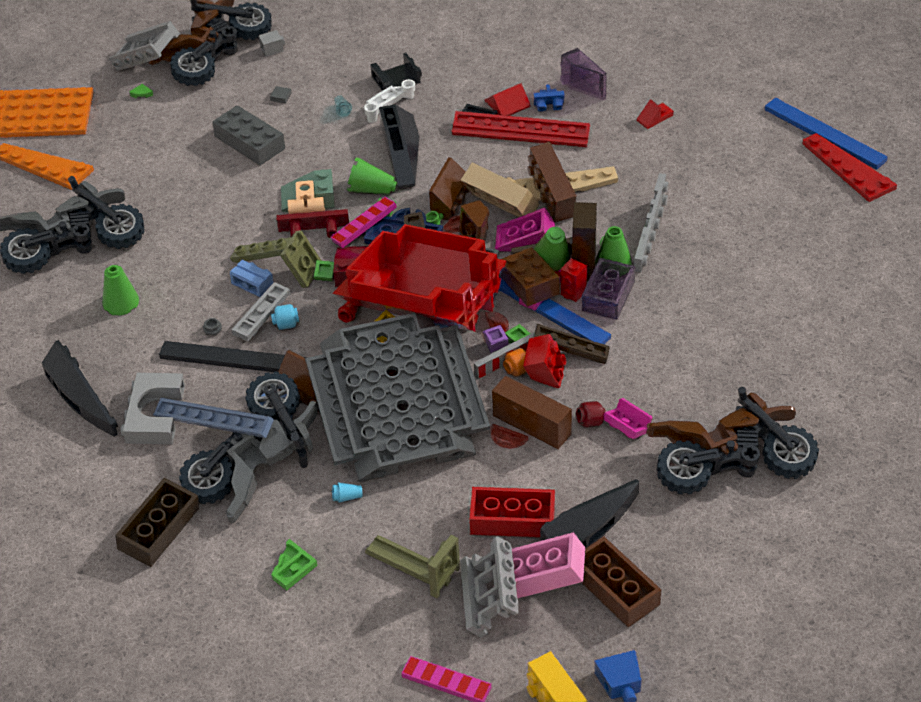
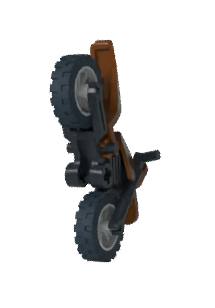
(212, 37)
(733, 445)

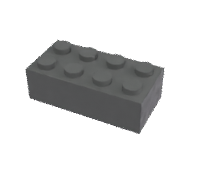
(248, 135)

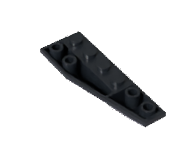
(401, 142)
(75, 389)
(593, 517)

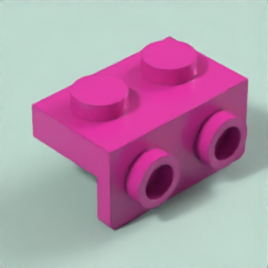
(628, 419)

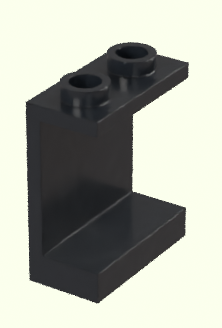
(396, 75)

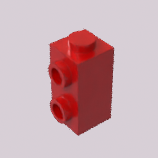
(573, 280)

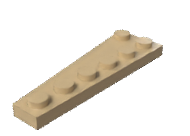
(579, 180)

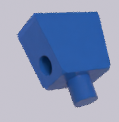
(619, 675)

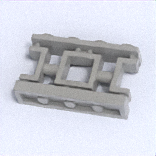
(476, 575)

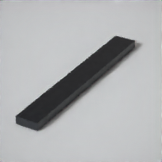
(221, 356)

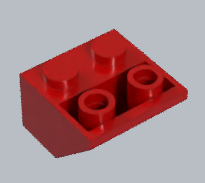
(544, 361)

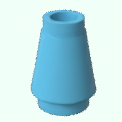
(345, 492)

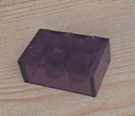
(608, 288)

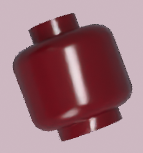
(590, 414)

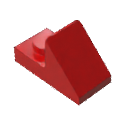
(654, 114)

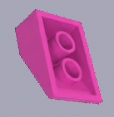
(523, 230)

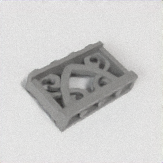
(144, 46)

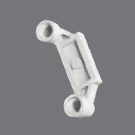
(388, 97)

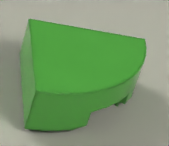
(141, 91)

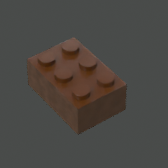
(530, 277)

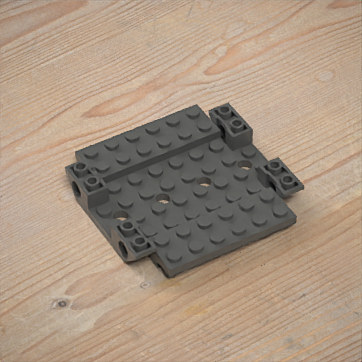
(362, 400)

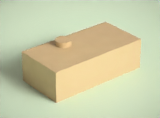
(499, 191)

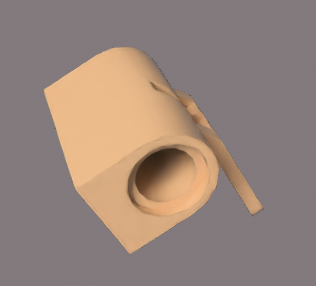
(305, 200)

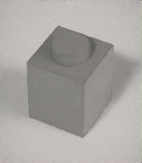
(271, 43)

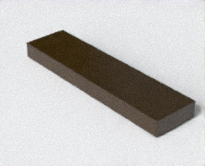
(575, 345)

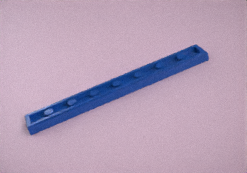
(812, 125)
(564, 318)

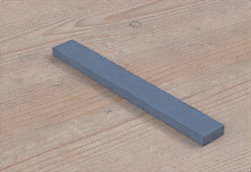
(214, 417)

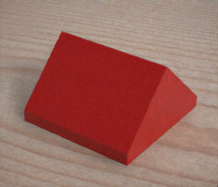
(509, 100)

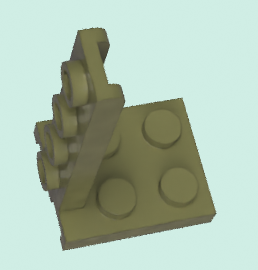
(294, 251)
(432, 571)

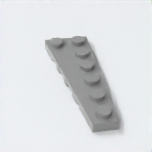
(652, 222)

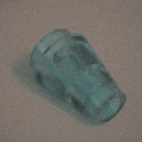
(342, 106)

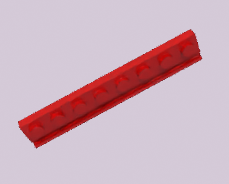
(521, 129)

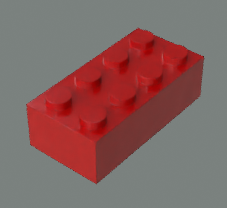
(510, 511)

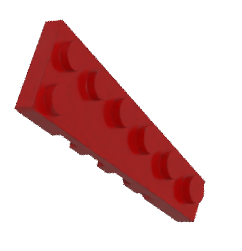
(855, 173)

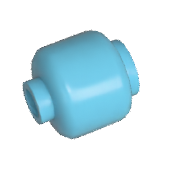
(285, 317)

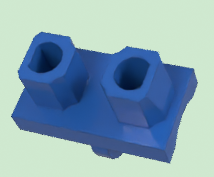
(549, 96)

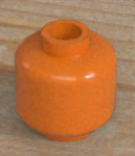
(514, 362)

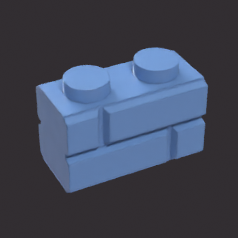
(251, 278)

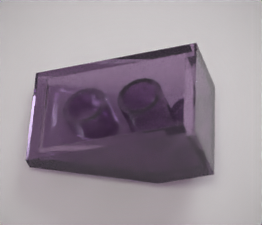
(583, 74)

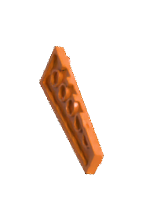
(45, 165)

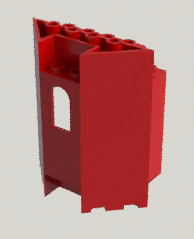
(424, 274)

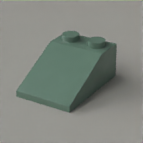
(323, 188)

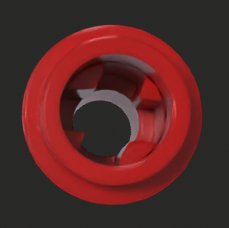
(349, 311)

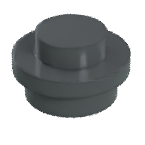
(212, 326)

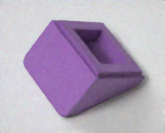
(495, 338)

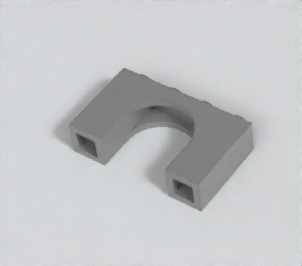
(146, 389)

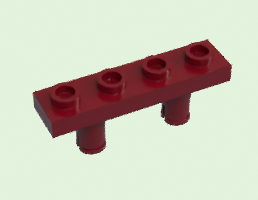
(313, 220)

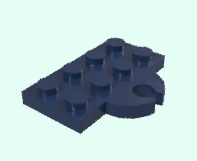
(394, 223)

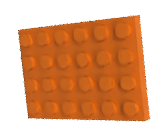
(45, 112)

